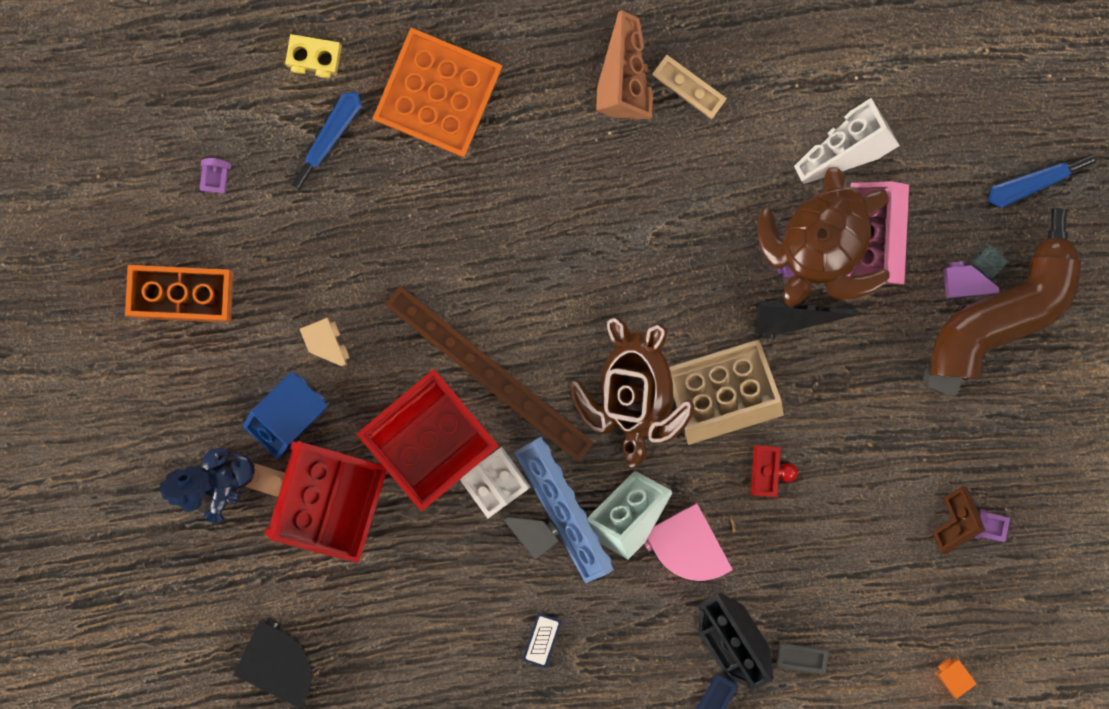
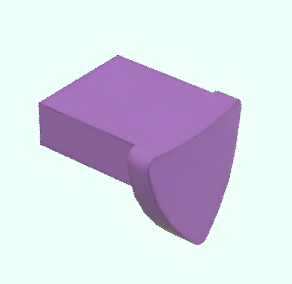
(214, 175)
(995, 526)

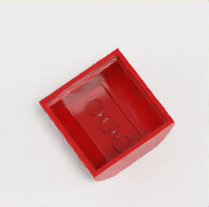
(427, 440)
(326, 502)

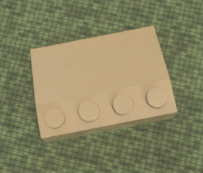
(727, 390)

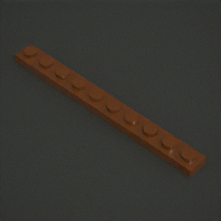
(489, 373)

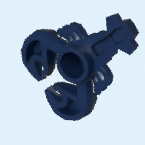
(223, 482)

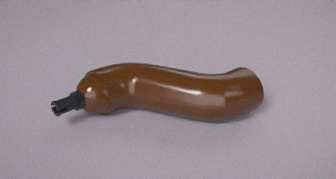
(1013, 312)

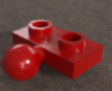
(767, 471)

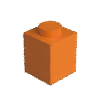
(955, 677)

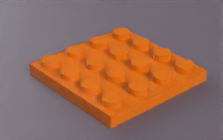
(437, 92)

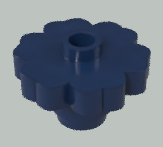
(186, 487)

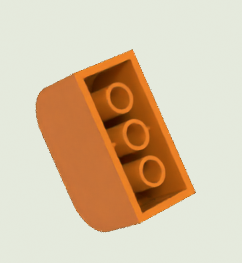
(179, 293)

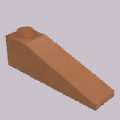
(623, 82)

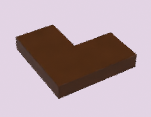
(964, 523)

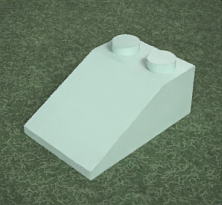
(629, 514)

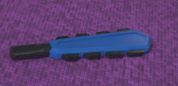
(345, 109)
(1023, 186)

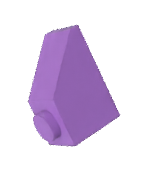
(966, 282)

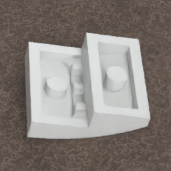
(495, 482)

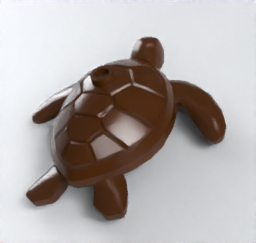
(825, 241)
(634, 392)

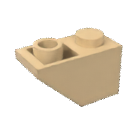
(323, 341)

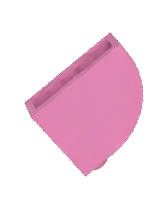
(688, 546)

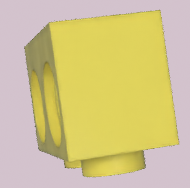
(314, 49)

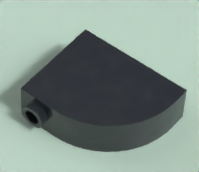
(276, 663)

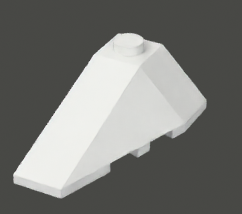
(857, 141)

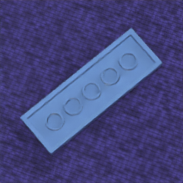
(564, 510)

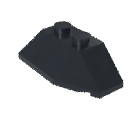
(735, 641)

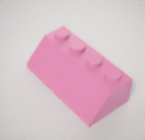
(888, 232)

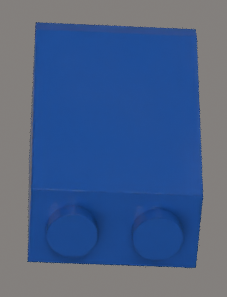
(285, 414)

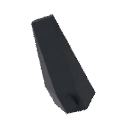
(778, 318)

